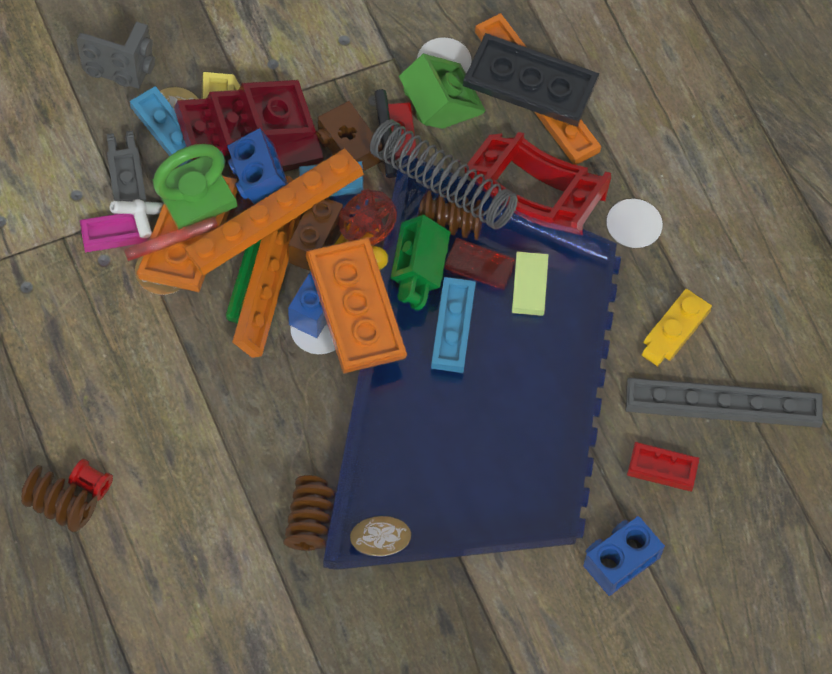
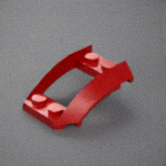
(580, 188)

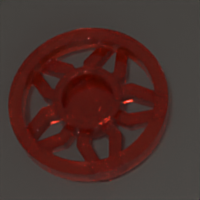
(368, 216)

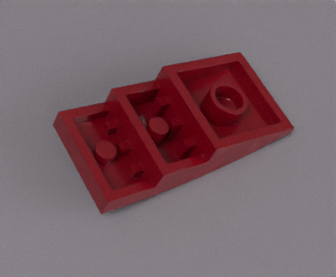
(230, 115)

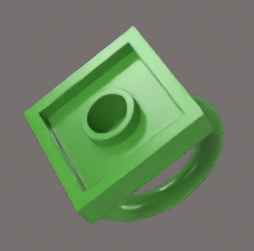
(195, 188)

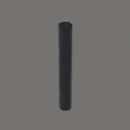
(384, 115)

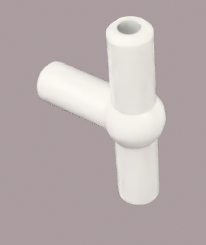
(138, 209)

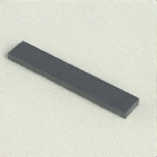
(724, 402)

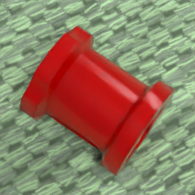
(90, 479)

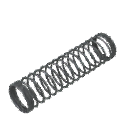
(391, 146)

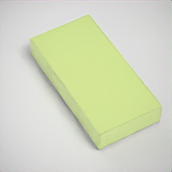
(530, 283)

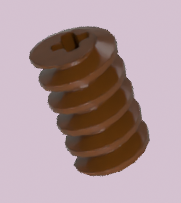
(449, 214)
(56, 501)
(309, 513)

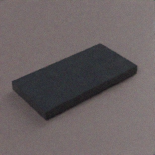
(531, 79)

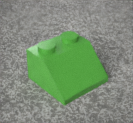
(439, 92)

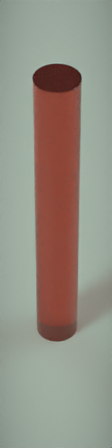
(171, 238)

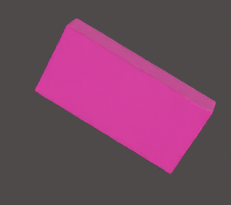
(110, 232)

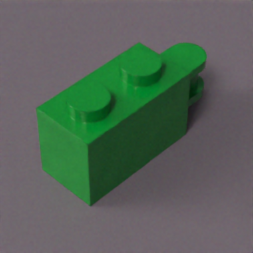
(419, 259)

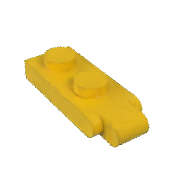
(675, 327)

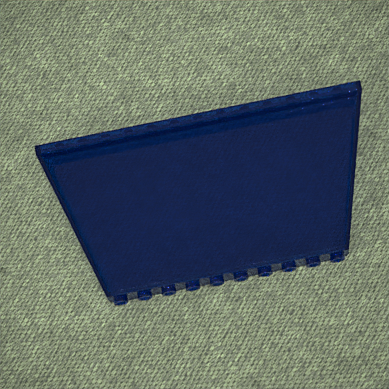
(489, 451)

